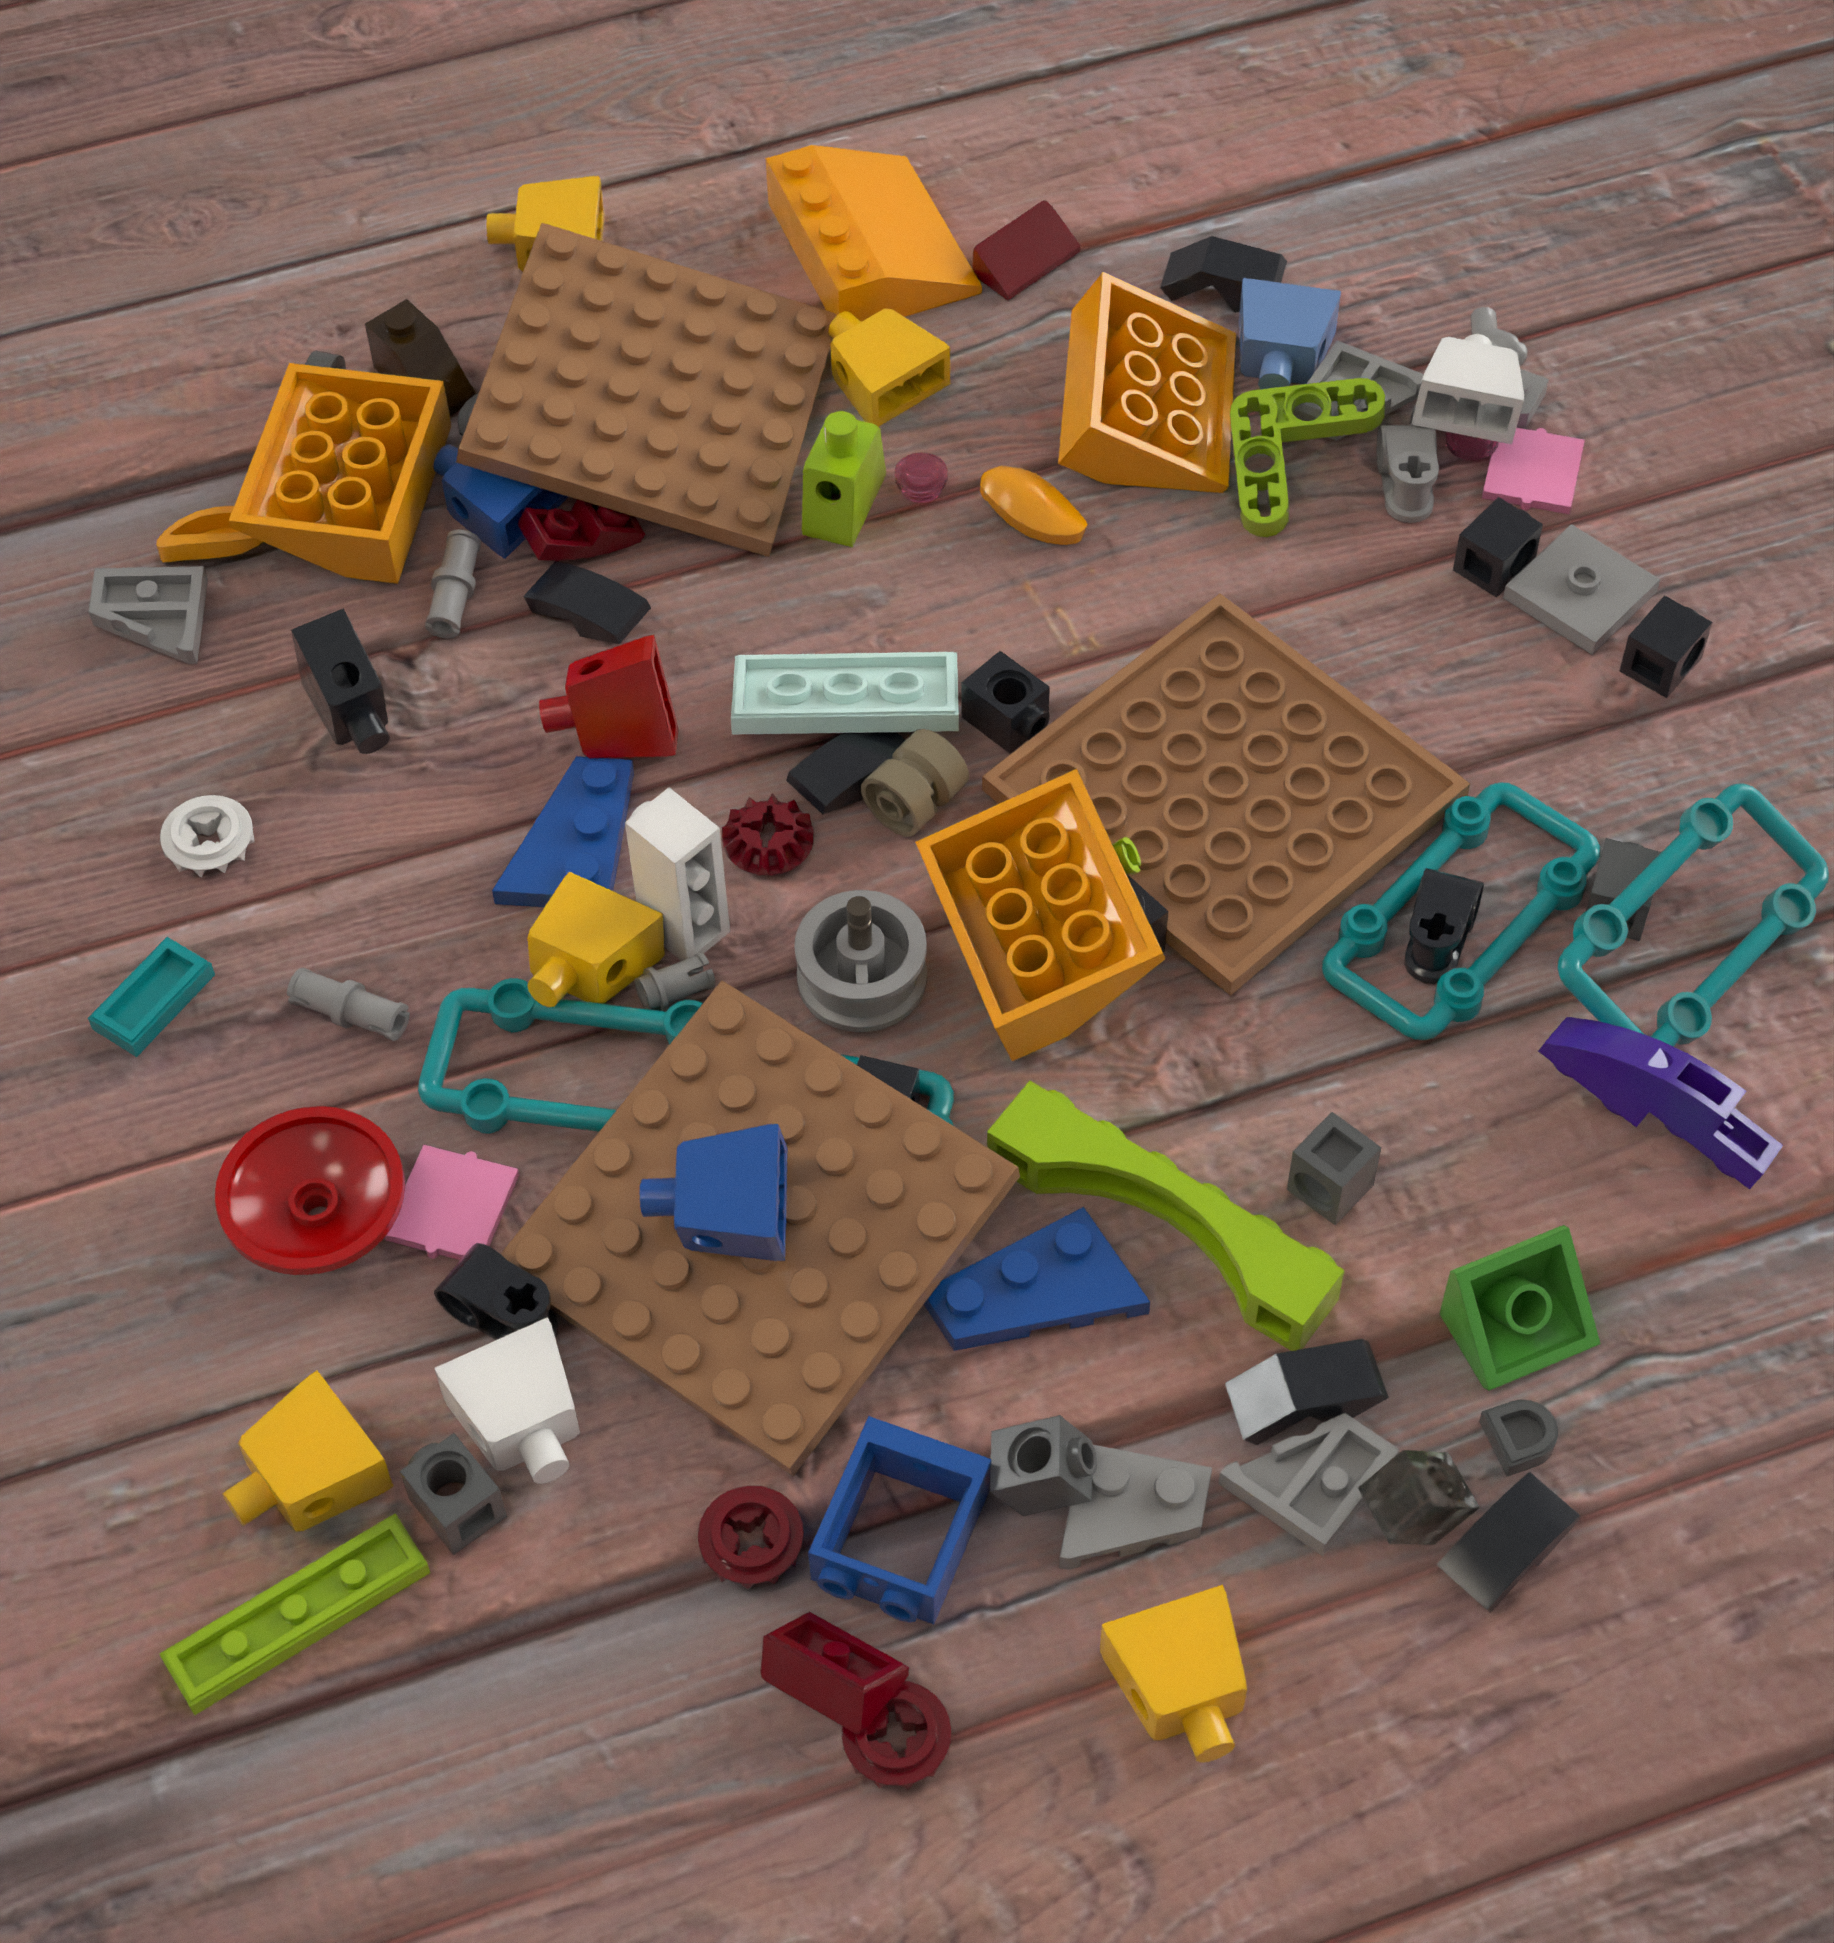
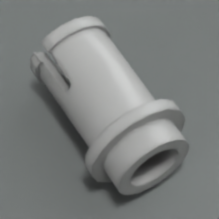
(673, 982)

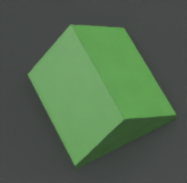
(1520, 1308)

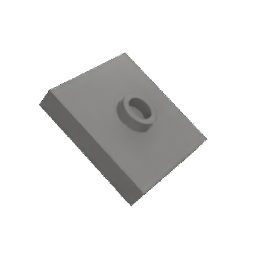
(1581, 589)

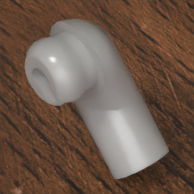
(1485, 323)

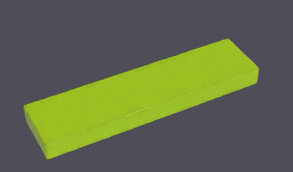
(294, 1613)

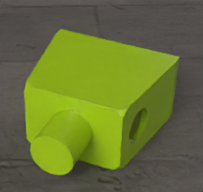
(846, 459)

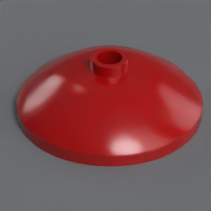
(306, 1163)

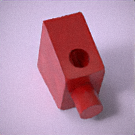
(616, 703)

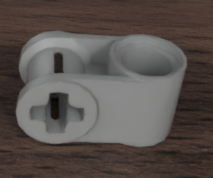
(1407, 470)

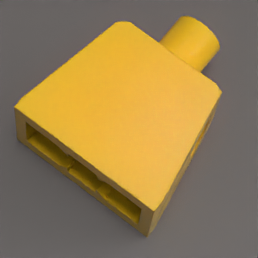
(565, 203)
(886, 363)
(591, 943)
(307, 1460)
(1180, 1669)

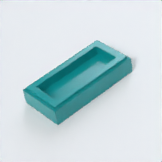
(151, 996)

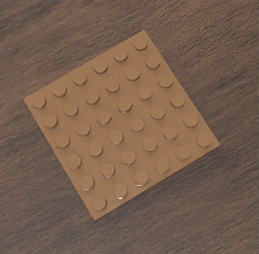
(650, 390)
(1241, 785)
(872, 1227)

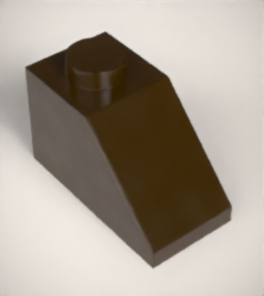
(412, 346)

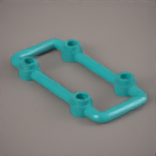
(1783, 912)
(1461, 990)
(512, 1008)

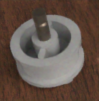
(861, 960)

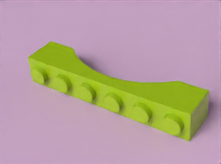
(1275, 1279)

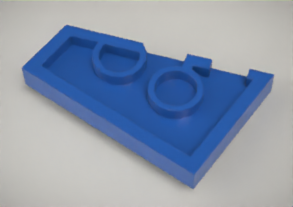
(574, 833)
(1037, 1283)

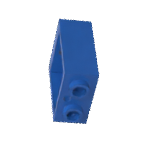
(923, 1464)

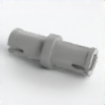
(453, 584)
(348, 1004)

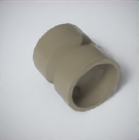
(911, 785)

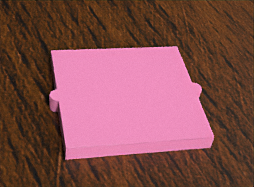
(1535, 471)
(452, 1202)

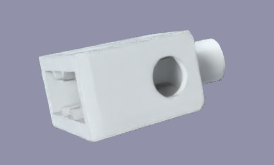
(1471, 390)
(514, 1401)

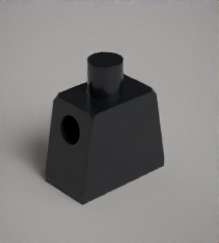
(341, 682)

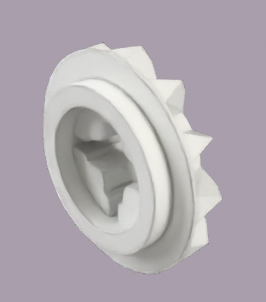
(206, 816)

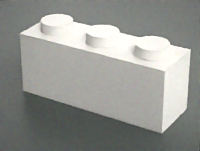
(679, 872)

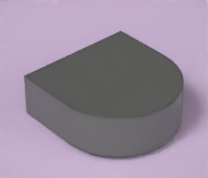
(1520, 1434)

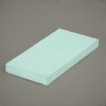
(845, 693)

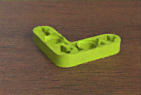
(1280, 426)

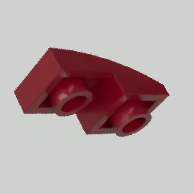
(578, 533)

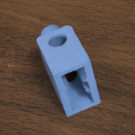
(1284, 331)

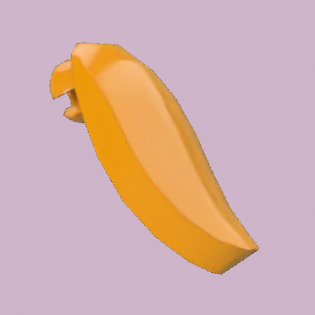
(1032, 505)
(203, 536)

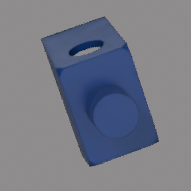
(488, 502)
(726, 1194)

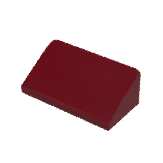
(1024, 251)
(831, 1671)

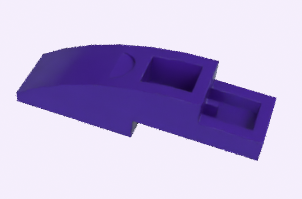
(1646, 1075)

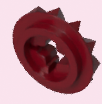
(785, 850)
(744, 1510)
(916, 1711)

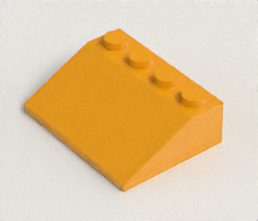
(866, 231)
(1146, 392)
(345, 469)
(1041, 912)

